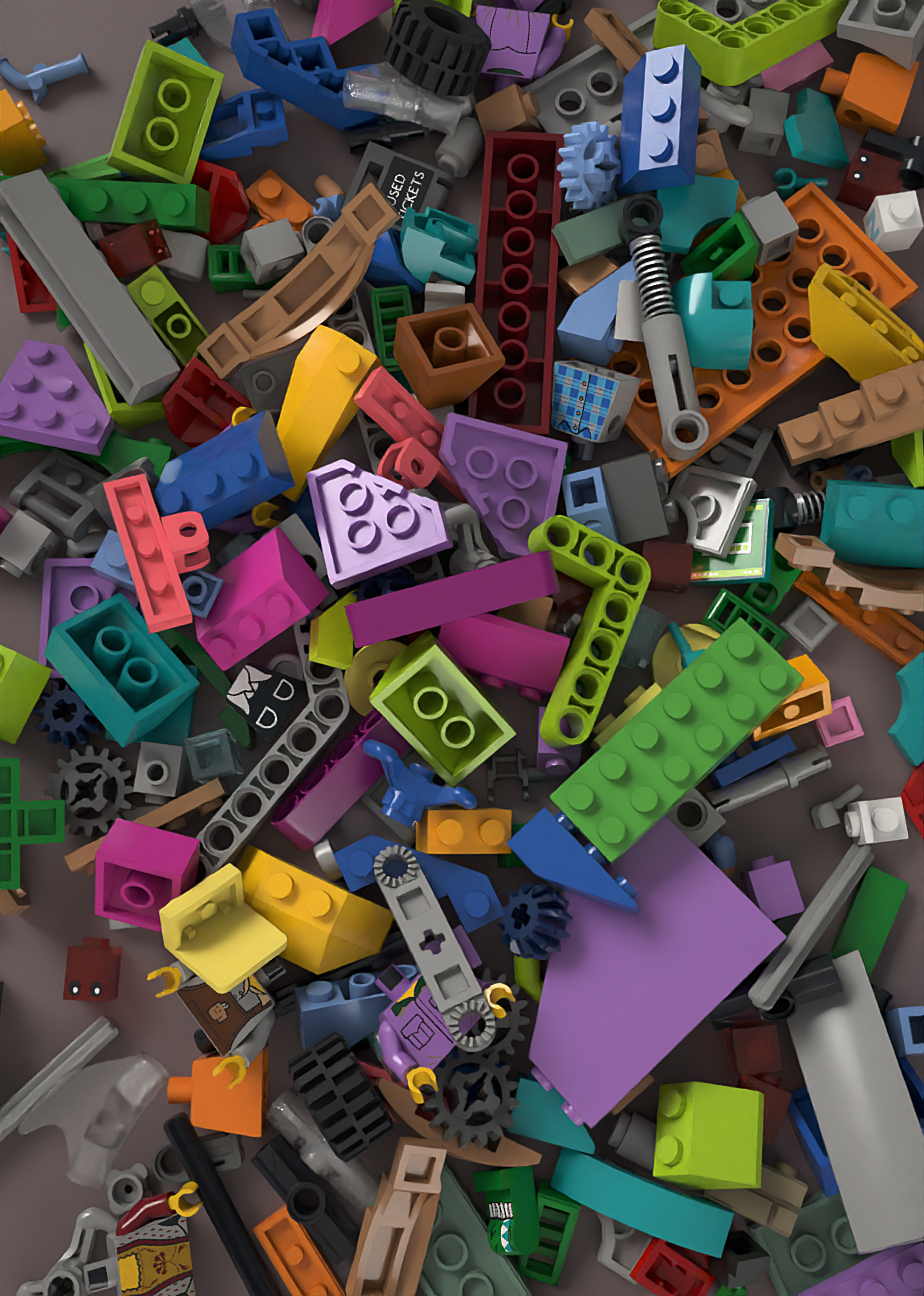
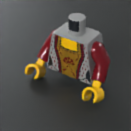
(148, 1249)

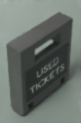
(402, 181)

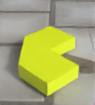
(331, 635)

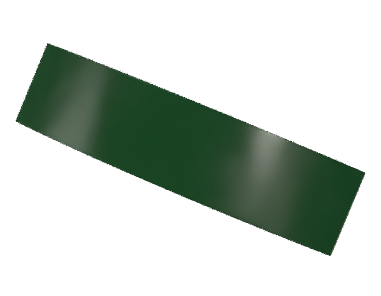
(220, 680)

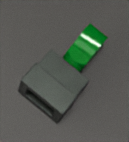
(739, 1264)

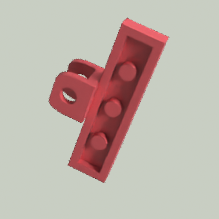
(413, 429)
(157, 550)

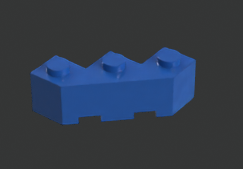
(295, 70)
(467, 889)

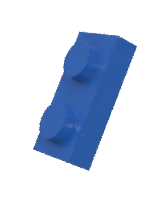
(764, 752)

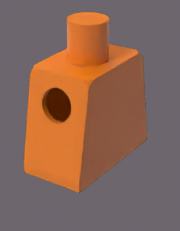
(871, 92)
(219, 1109)

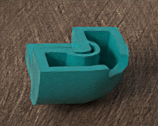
(439, 245)
(715, 320)

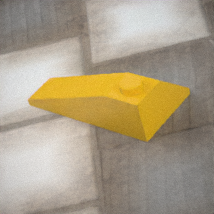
(321, 400)

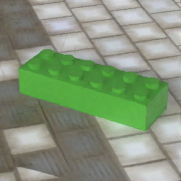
(676, 740)

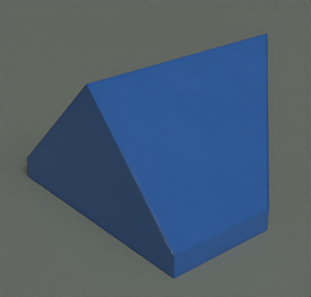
(388, 265)

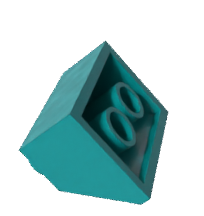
(874, 523)
(119, 668)

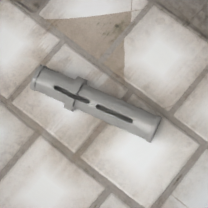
(770, 779)

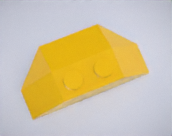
(857, 327)
(321, 920)

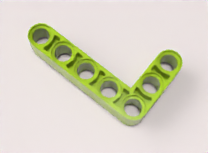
(749, 47)
(595, 624)

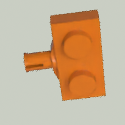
(277, 200)

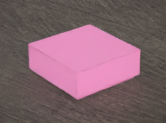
(838, 726)

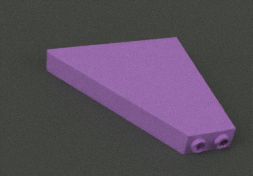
(643, 980)

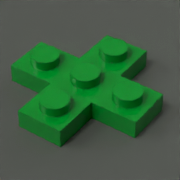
(23, 822)

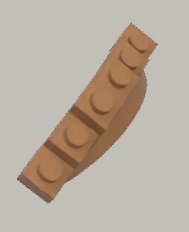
(308, 292)
(875, 413)
(869, 588)
(399, 1223)

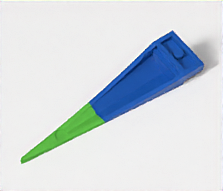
(233, 131)

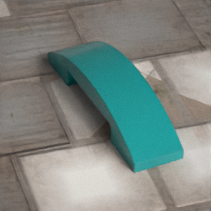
(642, 1202)

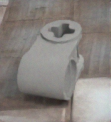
(188, 255)

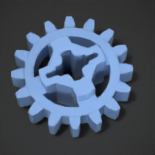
(589, 166)

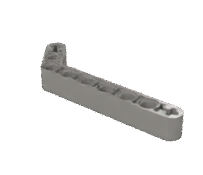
(283, 751)

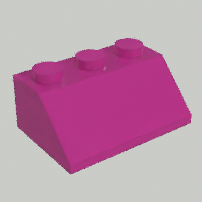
(260, 598)
(506, 653)

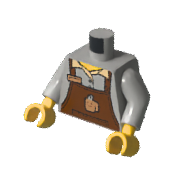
(233, 1020)

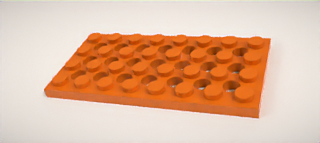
(797, 357)

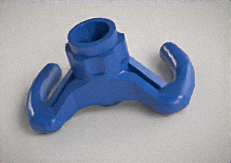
(411, 788)

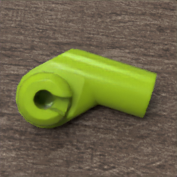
(528, 977)

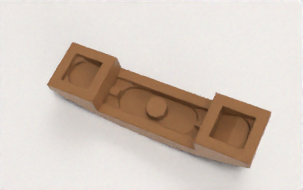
(499, 1153)

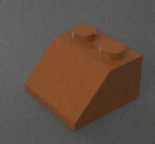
(446, 354)

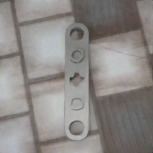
(445, 973)

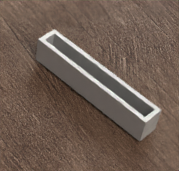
(85, 287)

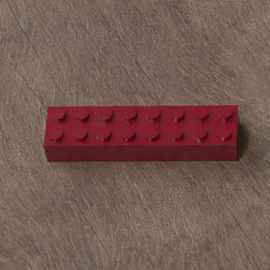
(519, 276)

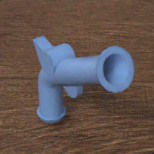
(42, 75)

